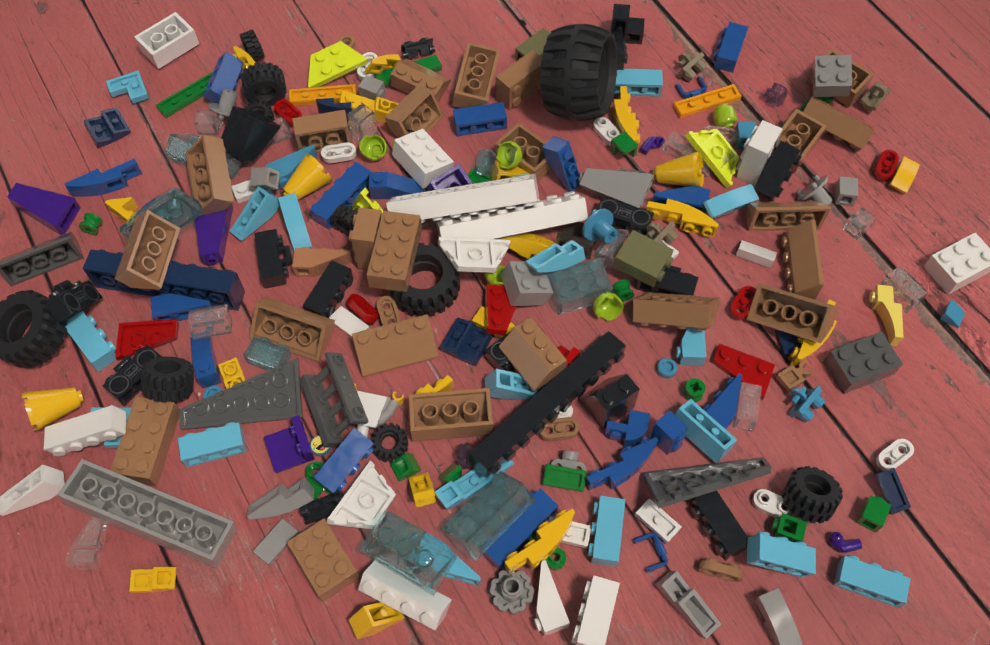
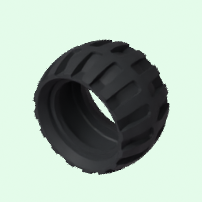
(579, 72)

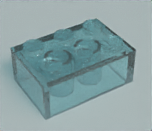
(578, 285)

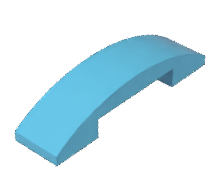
(466, 486)

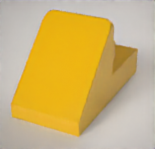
(122, 207)
(422, 489)

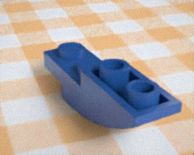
(100, 183)
(630, 462)

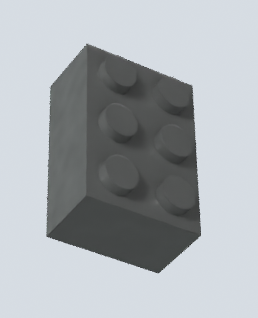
(863, 362)

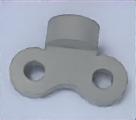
(569, 460)

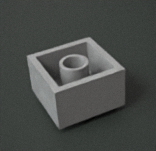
(832, 75)
(525, 285)

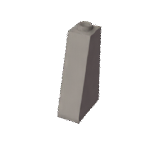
(617, 185)

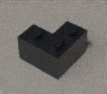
(631, 28)

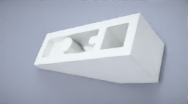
(34, 489)
(550, 610)

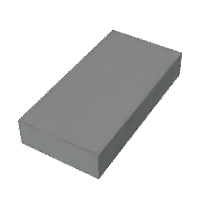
(275, 542)

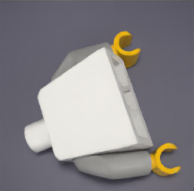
(377, 409)

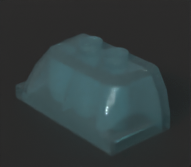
(172, 206)
(409, 552)

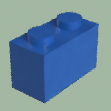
(669, 432)

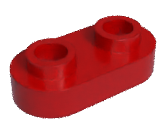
(289, 113)
(886, 165)
(742, 303)
(362, 309)

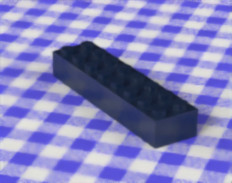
(189, 280)

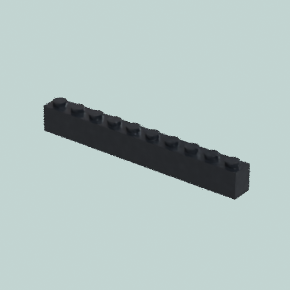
(546, 405)

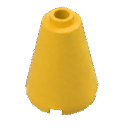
(681, 171)
(306, 178)
(50, 405)

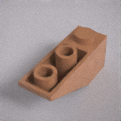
(313, 262)

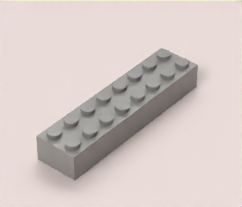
(148, 513)

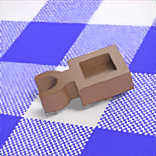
(793, 377)

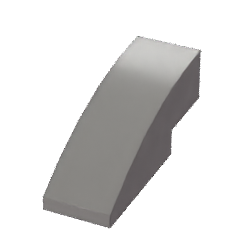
(281, 500)
(688, 603)
(778, 619)

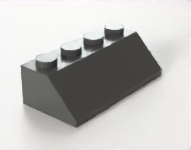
(40, 259)

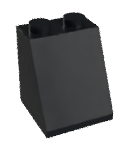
(247, 133)
(611, 399)

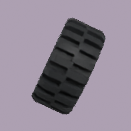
(436, 297)
(42, 337)

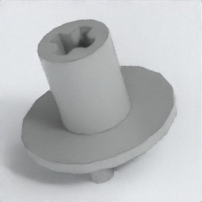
(226, 102)
(815, 191)

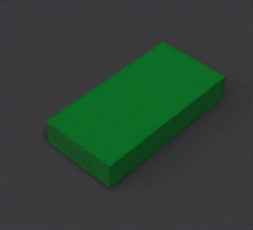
(564, 477)

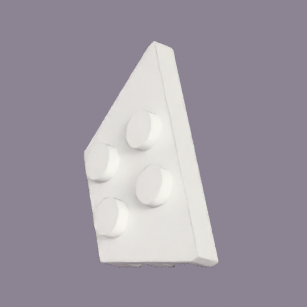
(474, 253)
(363, 501)

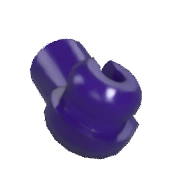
(652, 142)
(842, 545)

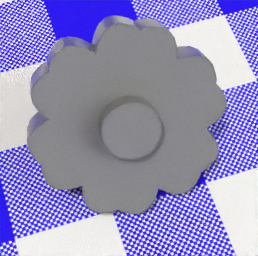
(512, 592)

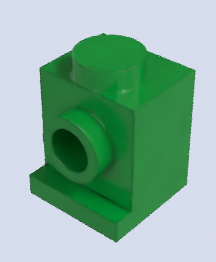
(794, 525)

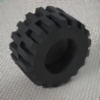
(263, 83)
(167, 379)
(812, 494)

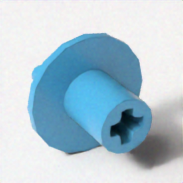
(600, 226)

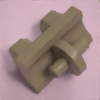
(696, 63)
(874, 97)
(667, 232)

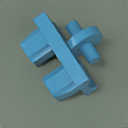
(803, 399)

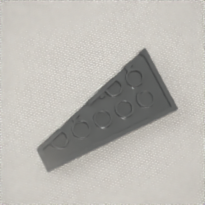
(257, 399)
(684, 483)

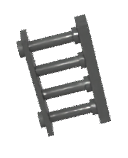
(320, 406)

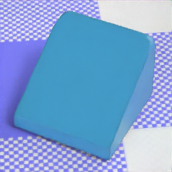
(953, 314)

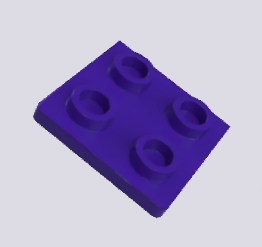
(289, 446)

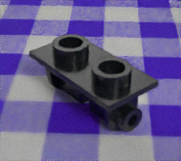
(424, 45)
(320, 508)

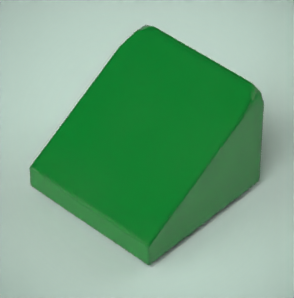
(405, 466)
(452, 473)

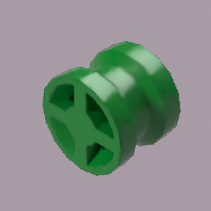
(90, 223)
(623, 290)
(693, 394)

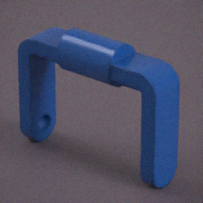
(692, 93)
(659, 547)

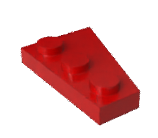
(498, 309)
(138, 334)
(753, 369)

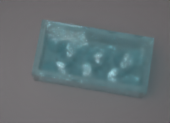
(488, 515)

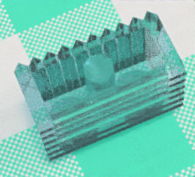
(265, 354)

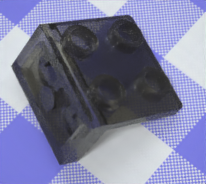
(574, 232)

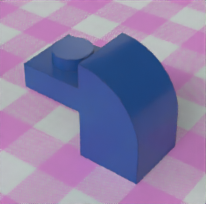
(632, 432)

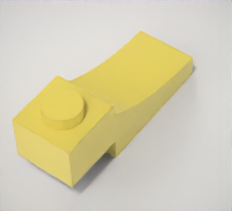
(890, 312)

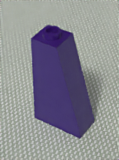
(44, 206)
(213, 235)

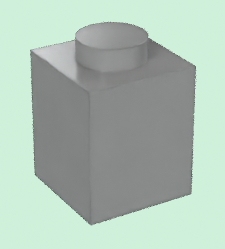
(372, 88)
(265, 178)
(846, 191)

